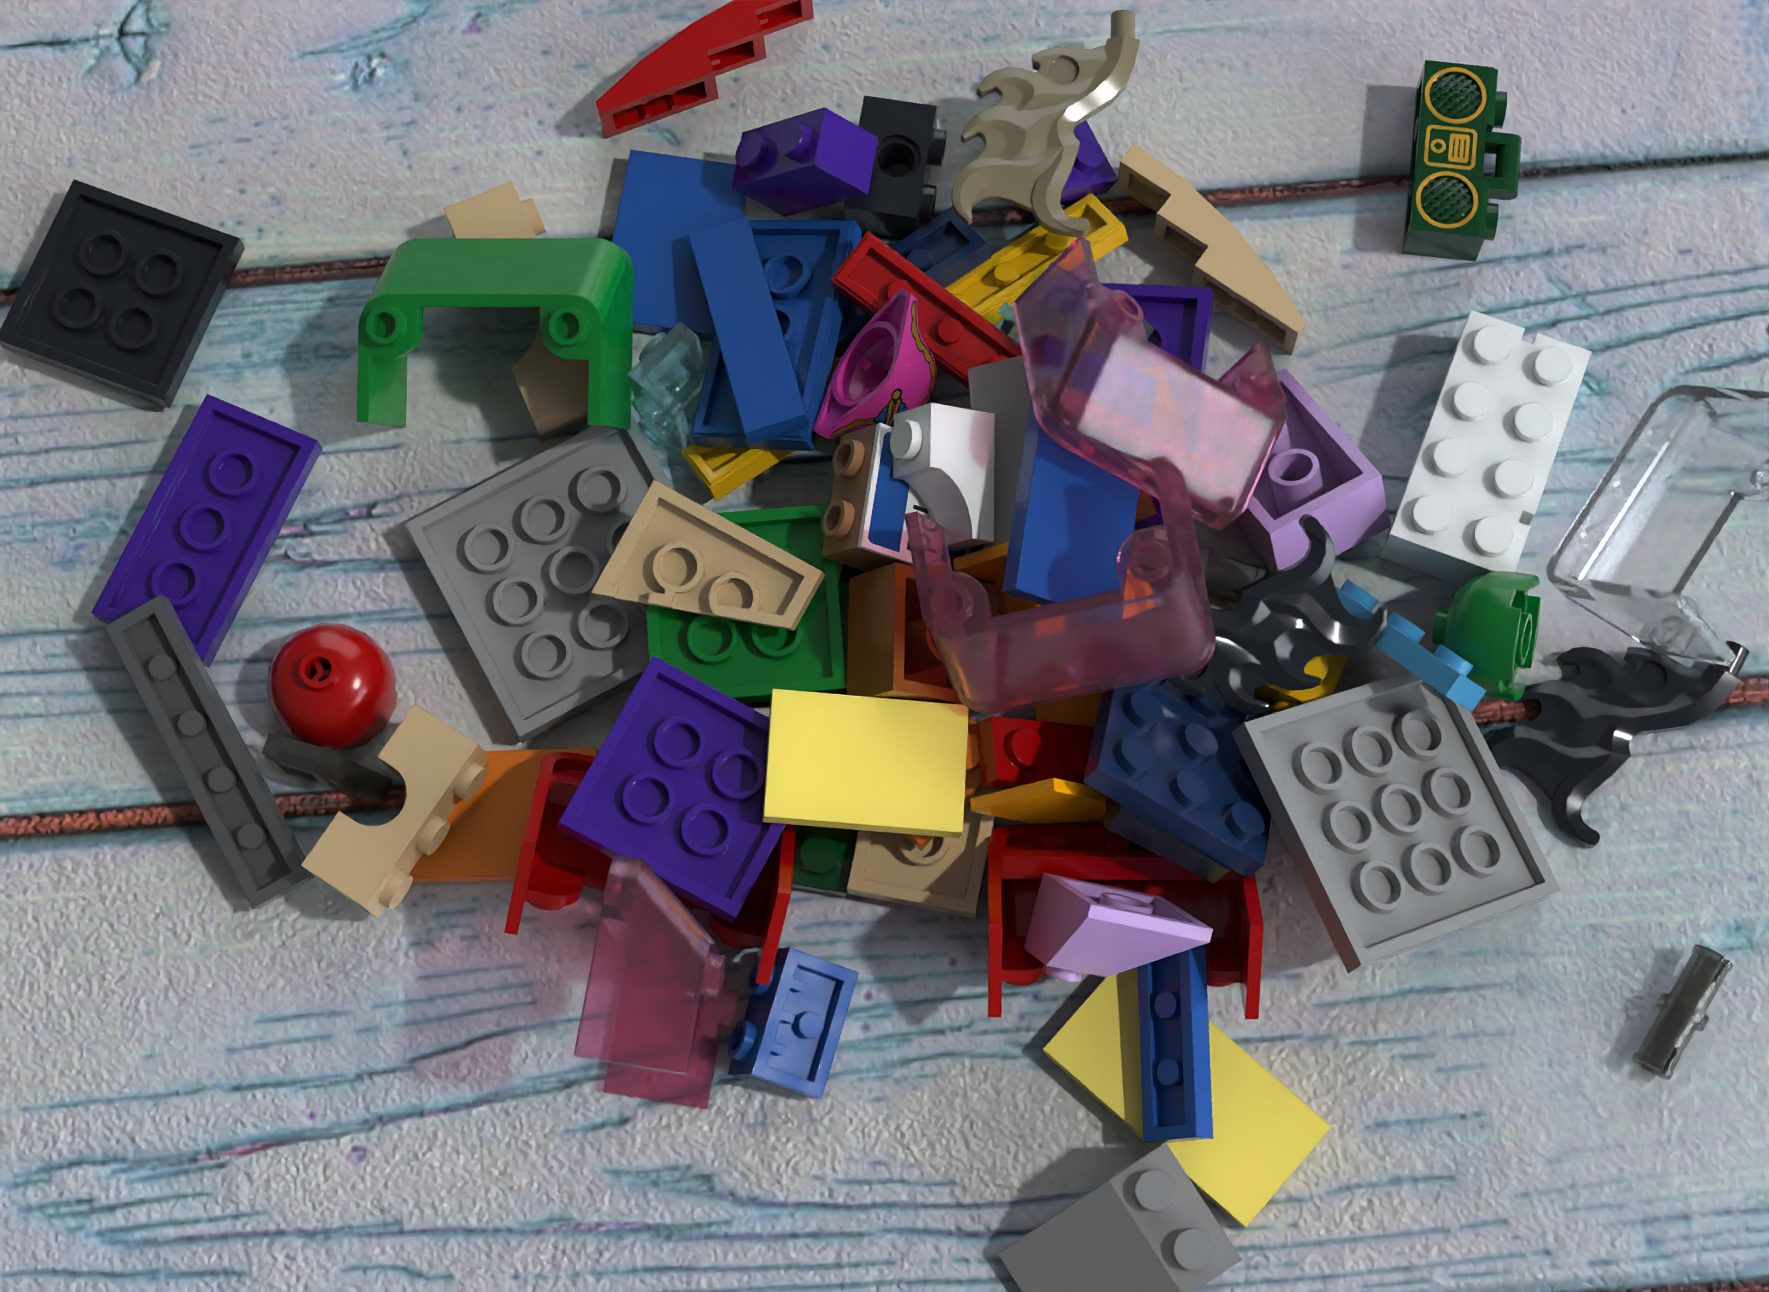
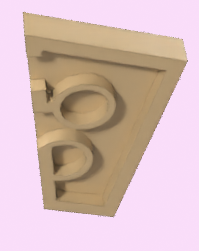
(705, 565)

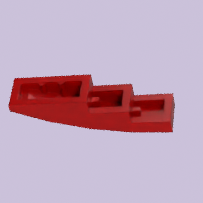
(685, 67)

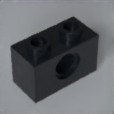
(906, 137)

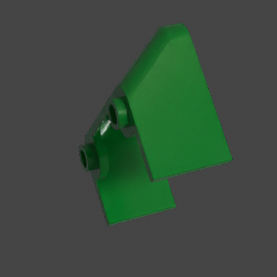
(576, 282)

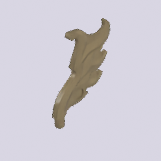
(1032, 126)

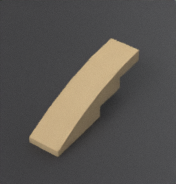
(1220, 254)

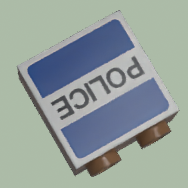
(868, 505)

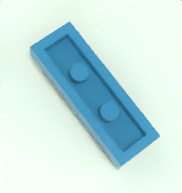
(1401, 640)

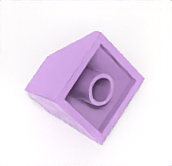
(1105, 928)

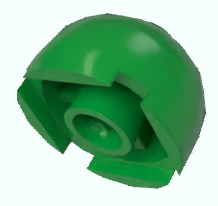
(1493, 629)

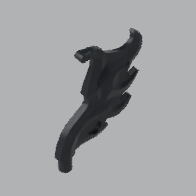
(1280, 627)
(1593, 717)

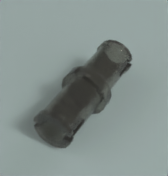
(1682, 1012)

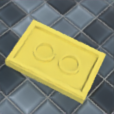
(866, 763)

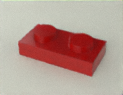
(1031, 751)

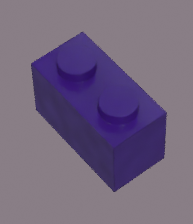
(804, 162)

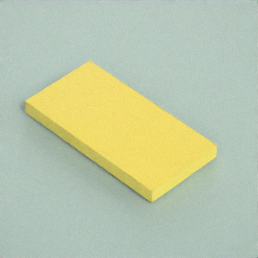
(1257, 1120)

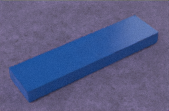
(748, 330)

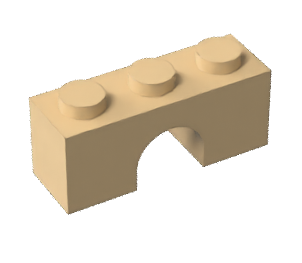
(375, 861)

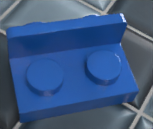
(793, 1023)

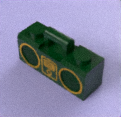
(1446, 182)

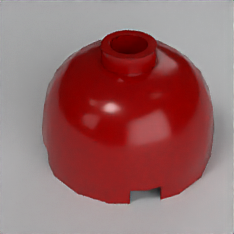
(352, 699)

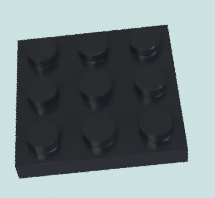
(121, 293)

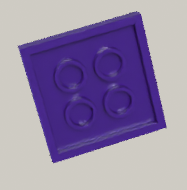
(681, 789)

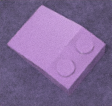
(1315, 474)

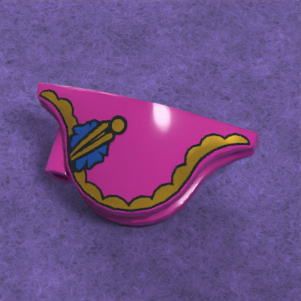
(880, 372)

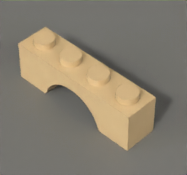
(550, 386)

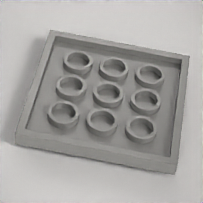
(522, 571)
(1394, 816)

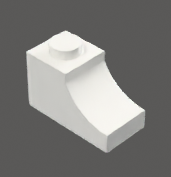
(950, 465)

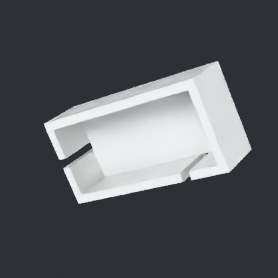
(1485, 452)

